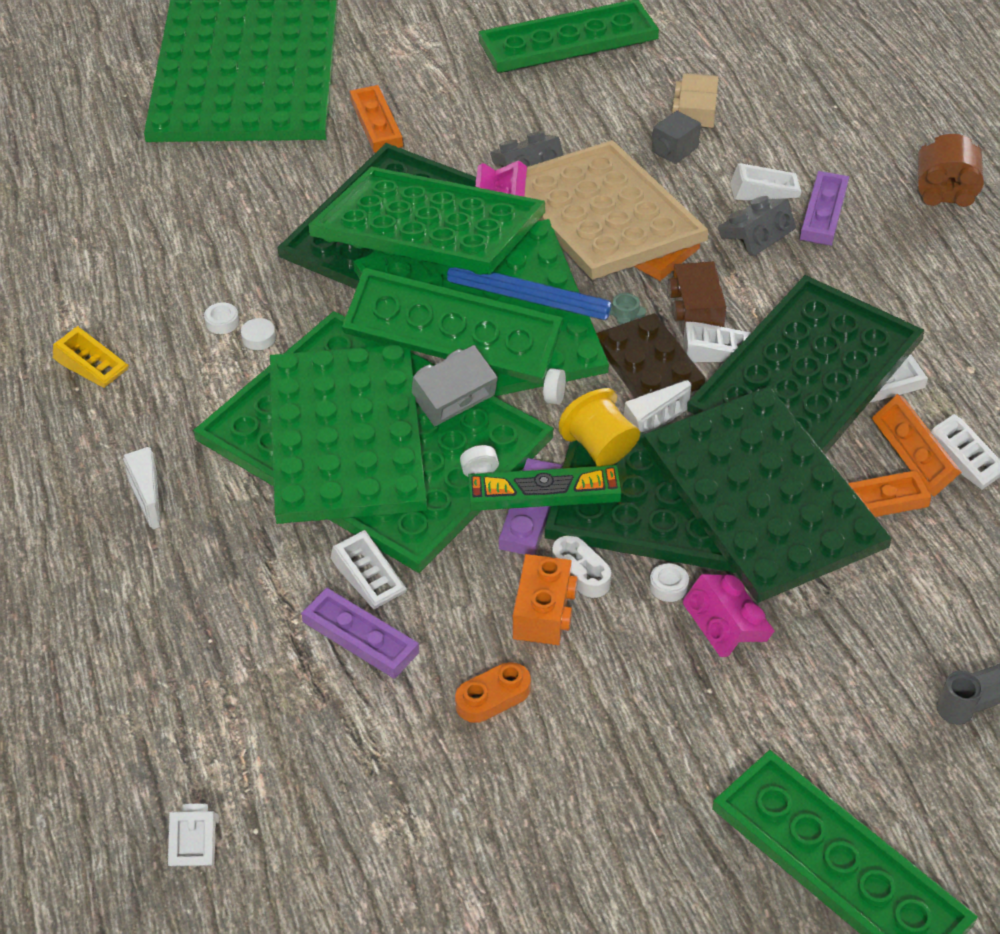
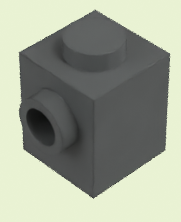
(676, 137)

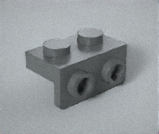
(532, 151)
(759, 224)

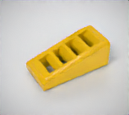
(77, 339)

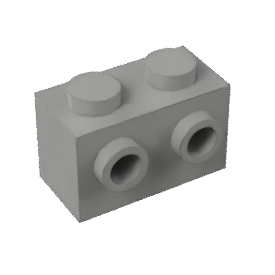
(453, 385)

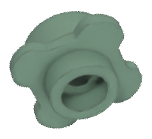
(626, 308)

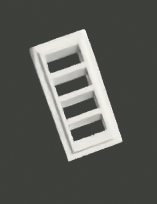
(754, 181)
(707, 341)
(659, 407)
(955, 433)
(143, 480)
(363, 544)

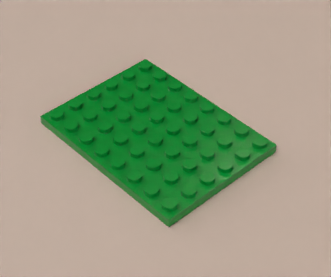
(243, 71)
(244, 436)

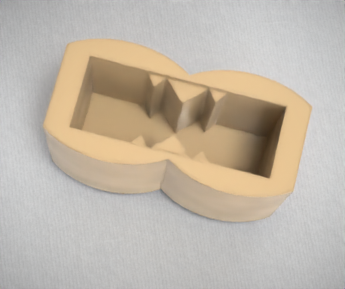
(697, 97)

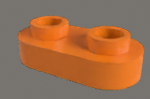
(494, 690)

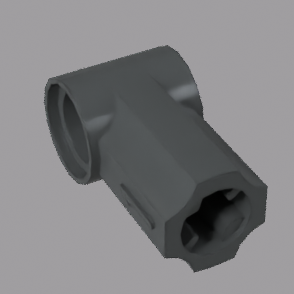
(969, 693)

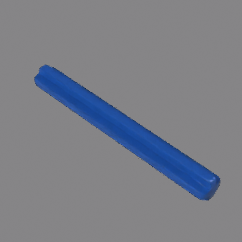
(532, 292)

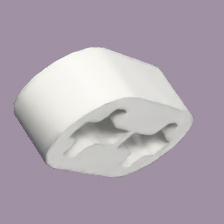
(585, 563)

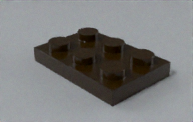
(648, 356)

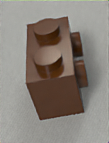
(697, 294)

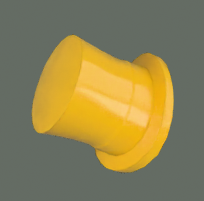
(599, 427)

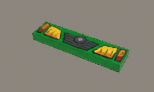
(544, 488)

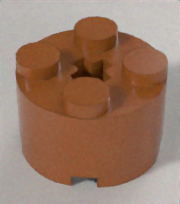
(950, 171)

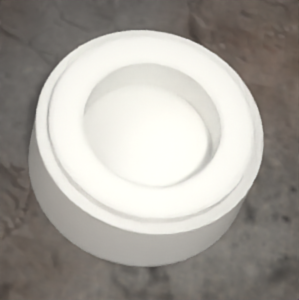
(221, 318)
(258, 334)
(554, 386)
(479, 460)
(669, 582)

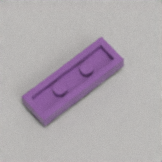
(824, 208)
(526, 525)
(360, 633)

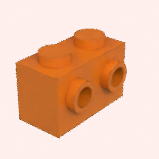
(543, 598)

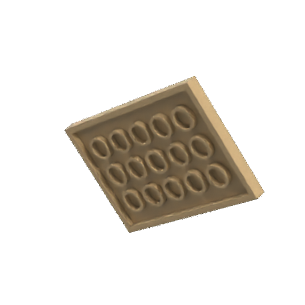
(610, 210)

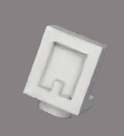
(192, 836)

